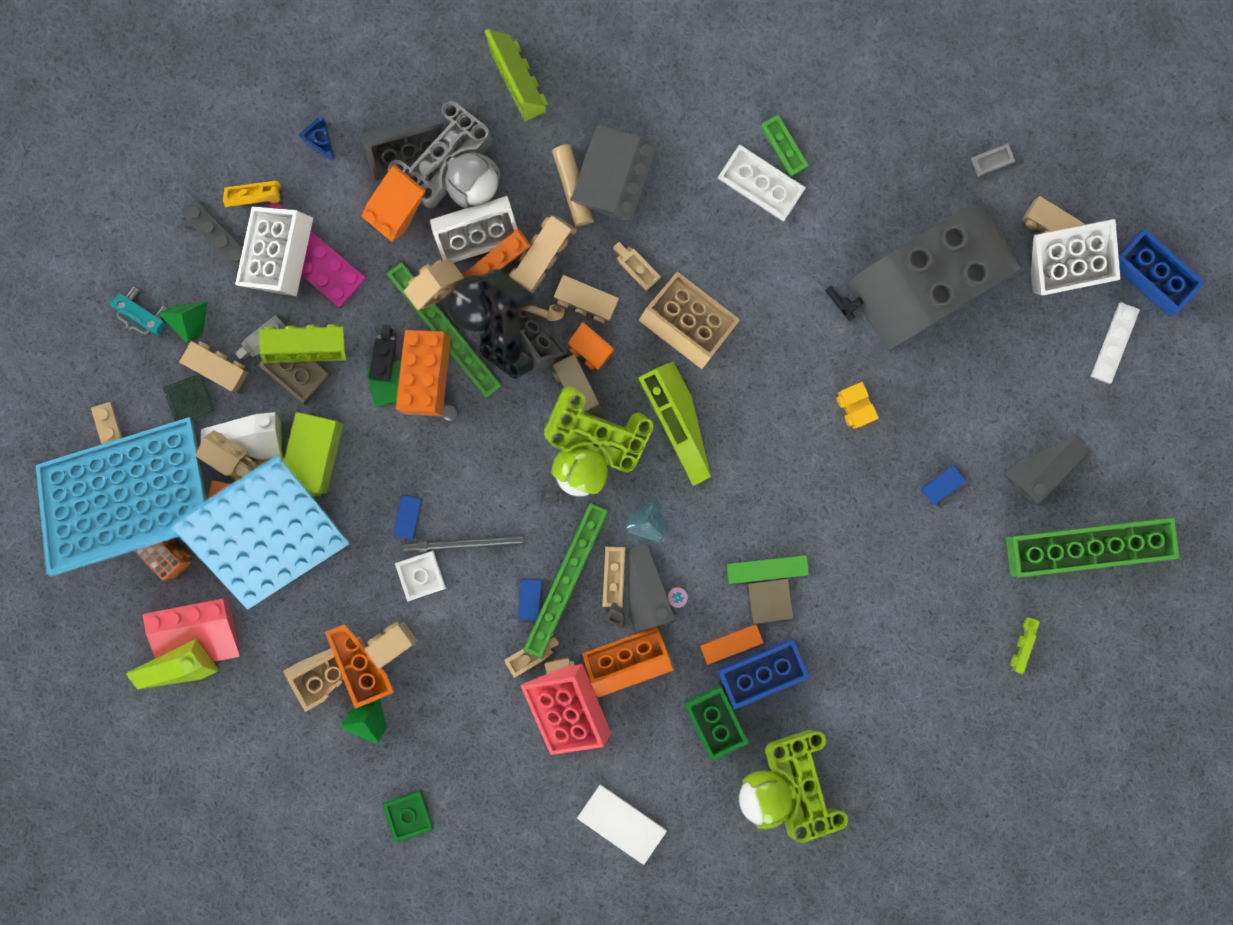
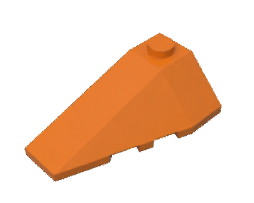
(358, 670)

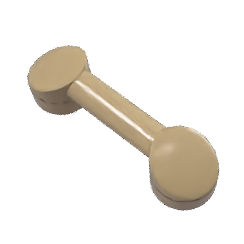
(553, 314)

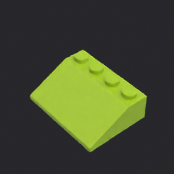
(516, 74)

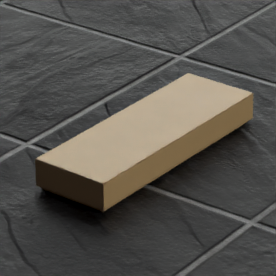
(613, 576)

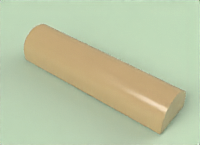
(568, 175)

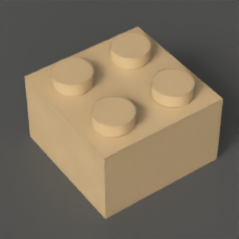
(433, 284)
(390, 645)

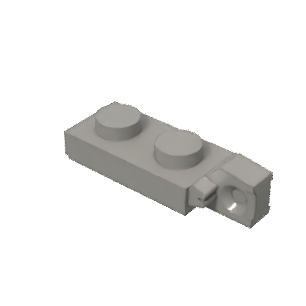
(251, 343)

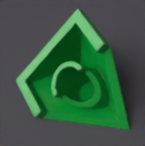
(186, 319)
(366, 722)

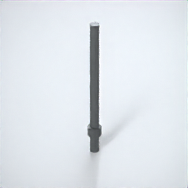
(424, 545)

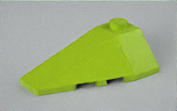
(180, 665)

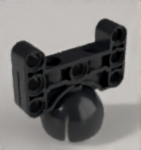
(494, 305)

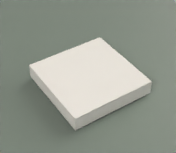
(420, 575)

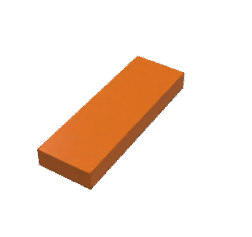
(731, 644)

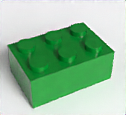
(715, 722)

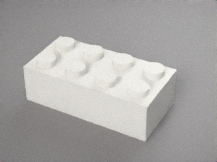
(473, 229)

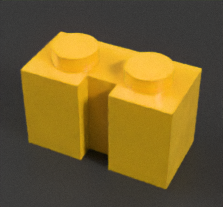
(857, 405)

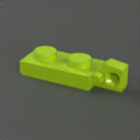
(1025, 645)

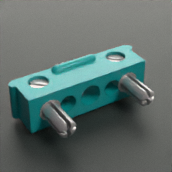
(137, 314)

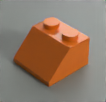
(590, 347)

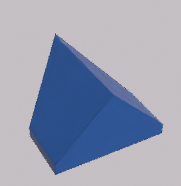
(317, 138)

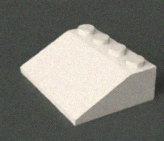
(274, 250)
(1075, 258)

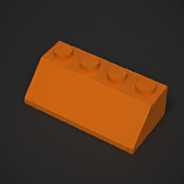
(627, 662)

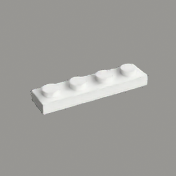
(1115, 343)

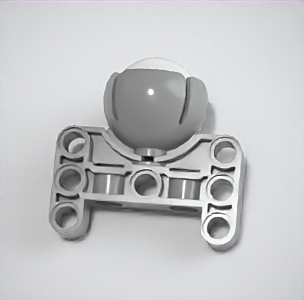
(462, 168)

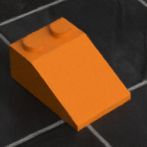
(393, 204)

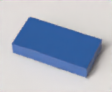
(943, 485)
(407, 517)
(529, 599)

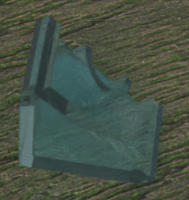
(647, 522)

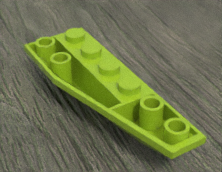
(678, 418)

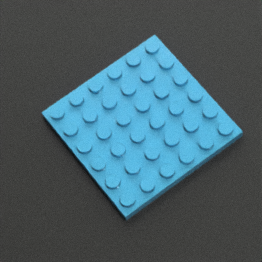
(261, 532)

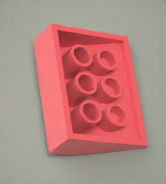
(206, 621)
(567, 710)

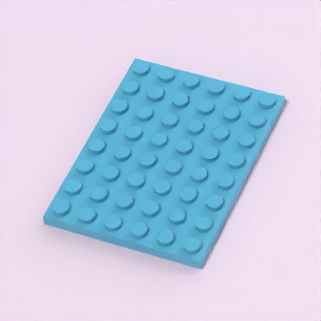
(118, 495)

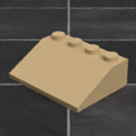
(689, 320)

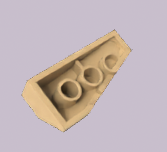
(315, 678)

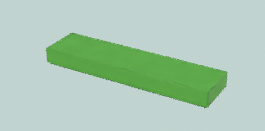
(767, 569)

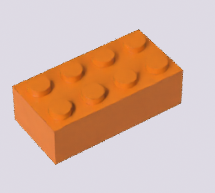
(423, 373)

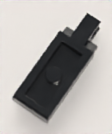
(383, 355)

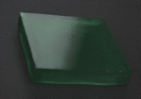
(189, 398)

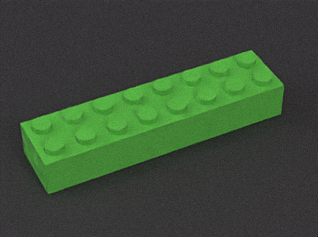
(1092, 547)

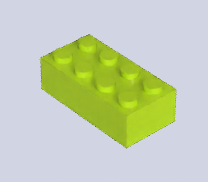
(302, 344)

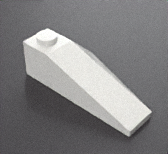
(255, 433)

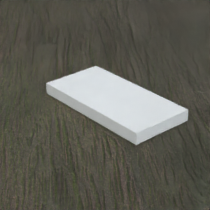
(761, 182)
(621, 824)

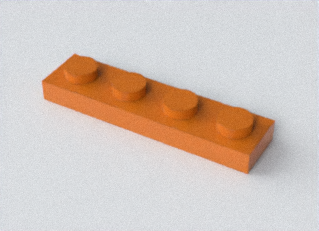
(501, 255)

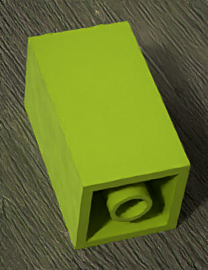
(313, 451)

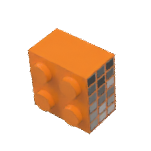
(166, 558)

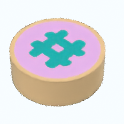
(677, 597)

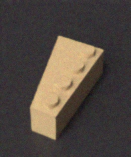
(542, 252)

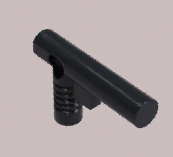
(845, 303)

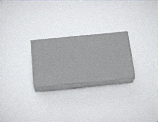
(993, 160)

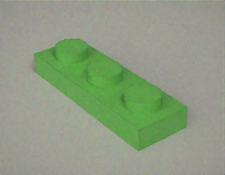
(784, 145)

